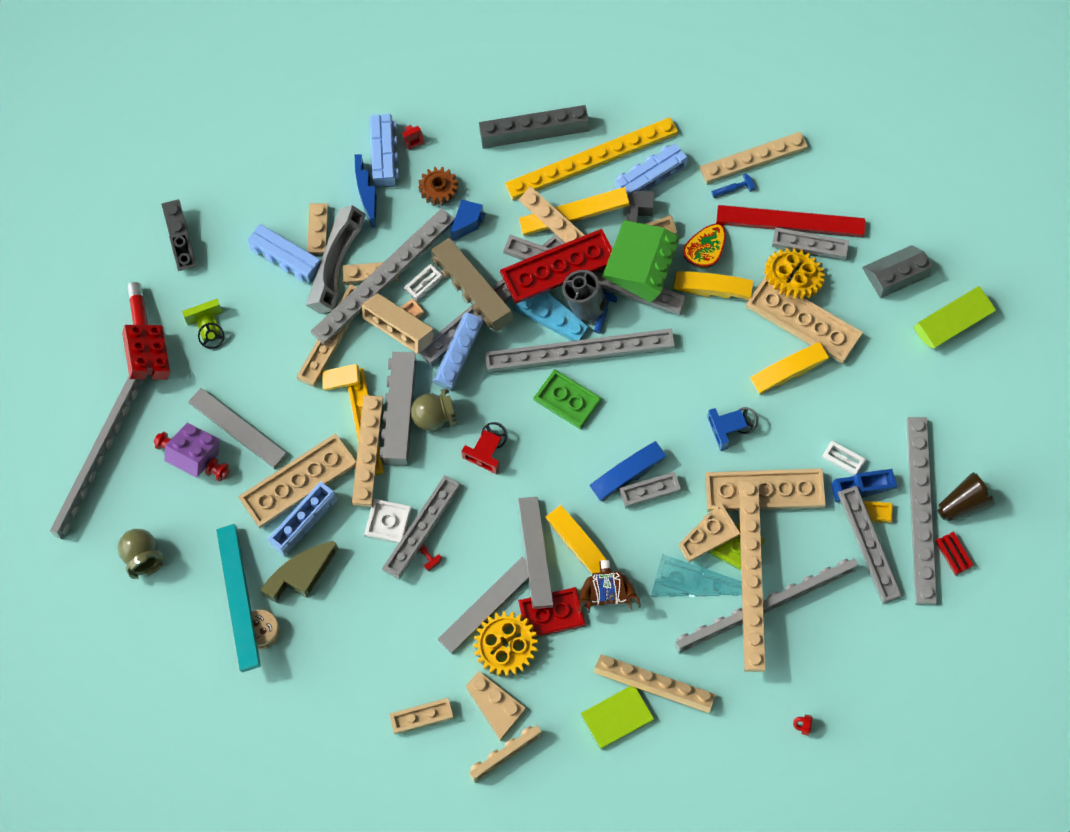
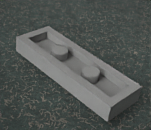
(650, 489)

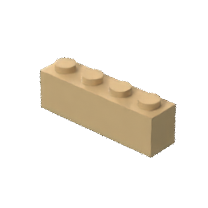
(397, 323)

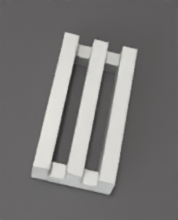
(408, 288)
(841, 465)

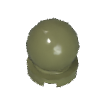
(432, 411)
(140, 553)

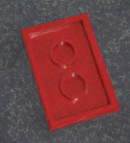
(560, 618)

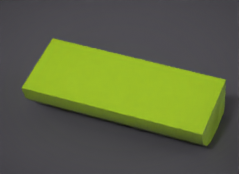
(954, 317)

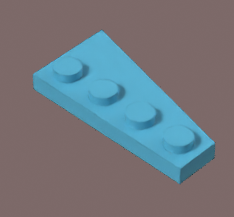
(553, 315)

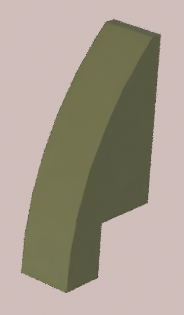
(300, 572)

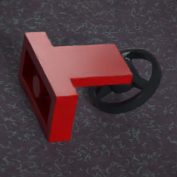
(485, 448)

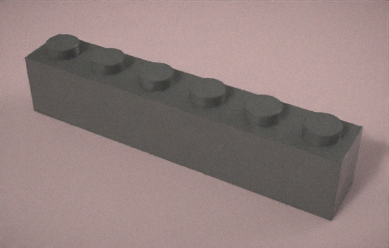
(534, 126)

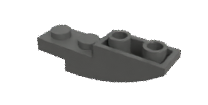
(179, 235)

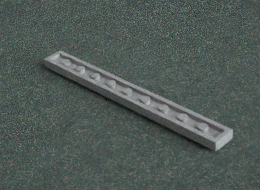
(383, 276)
(665, 300)
(444, 337)
(579, 350)
(96, 457)
(921, 511)
(773, 601)

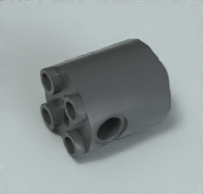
(584, 295)

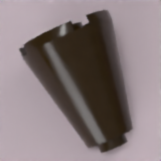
(966, 499)

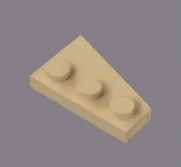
(709, 534)
(496, 705)

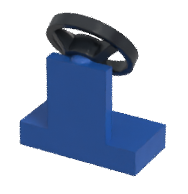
(730, 423)

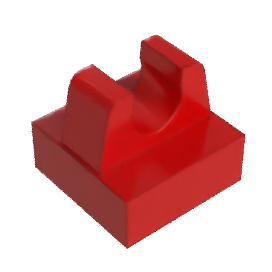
(413, 136)

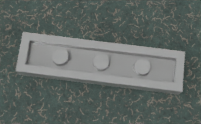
(810, 243)

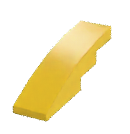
(713, 284)
(789, 367)
(575, 539)

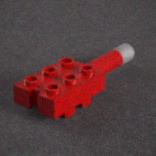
(143, 342)

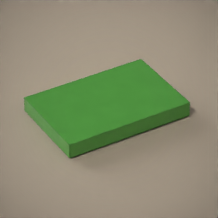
(567, 399)

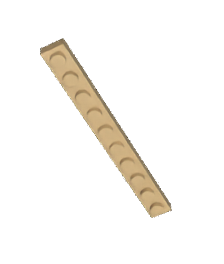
(751, 577)

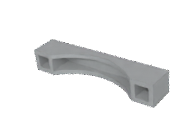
(324, 289)

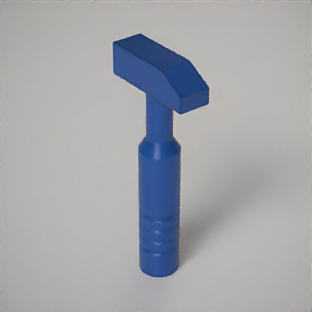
(732, 187)
(600, 322)

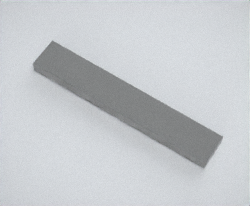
(237, 428)
(421, 527)
(869, 544)
(535, 553)
(485, 606)

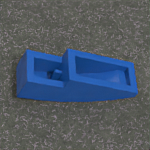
(867, 482)

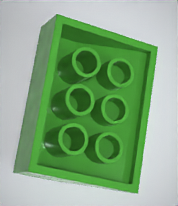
(641, 259)

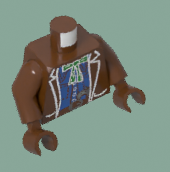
(607, 588)

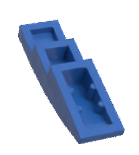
(367, 193)
(628, 470)

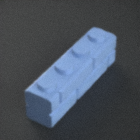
(383, 150)
(653, 171)
(285, 253)
(457, 351)
(302, 519)

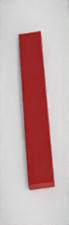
(791, 221)

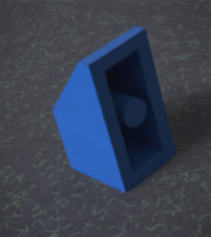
(467, 219)

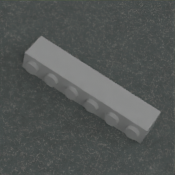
(398, 413)

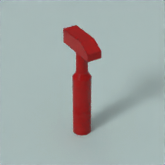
(432, 561)

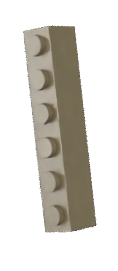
(472, 285)

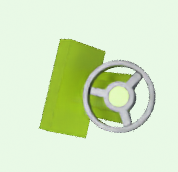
(204, 317)

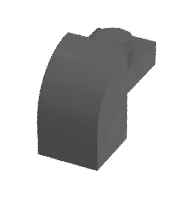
(640, 205)

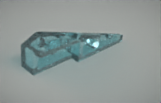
(683, 579)

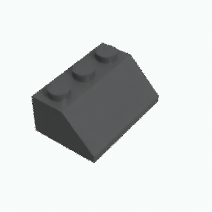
(898, 270)

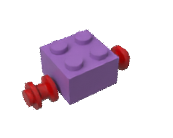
(193, 452)

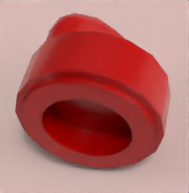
(807, 724)

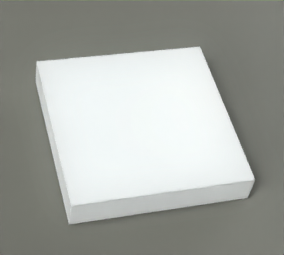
(387, 521)

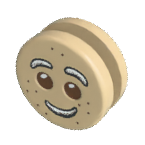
(266, 628)

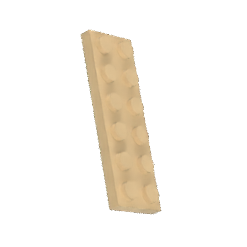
(805, 321)
(296, 480)
(776, 488)

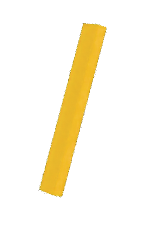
(580, 210)
(356, 395)

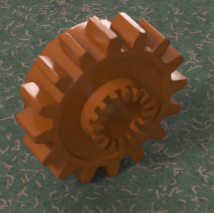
(442, 194)

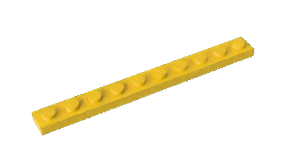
(592, 158)

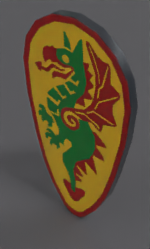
(705, 246)

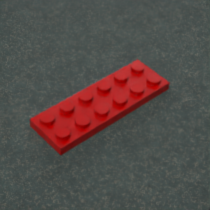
(552, 267)

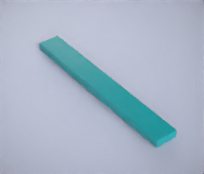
(238, 598)

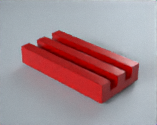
(962, 552)

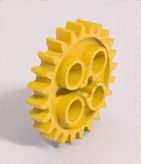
(805, 280)
(515, 658)

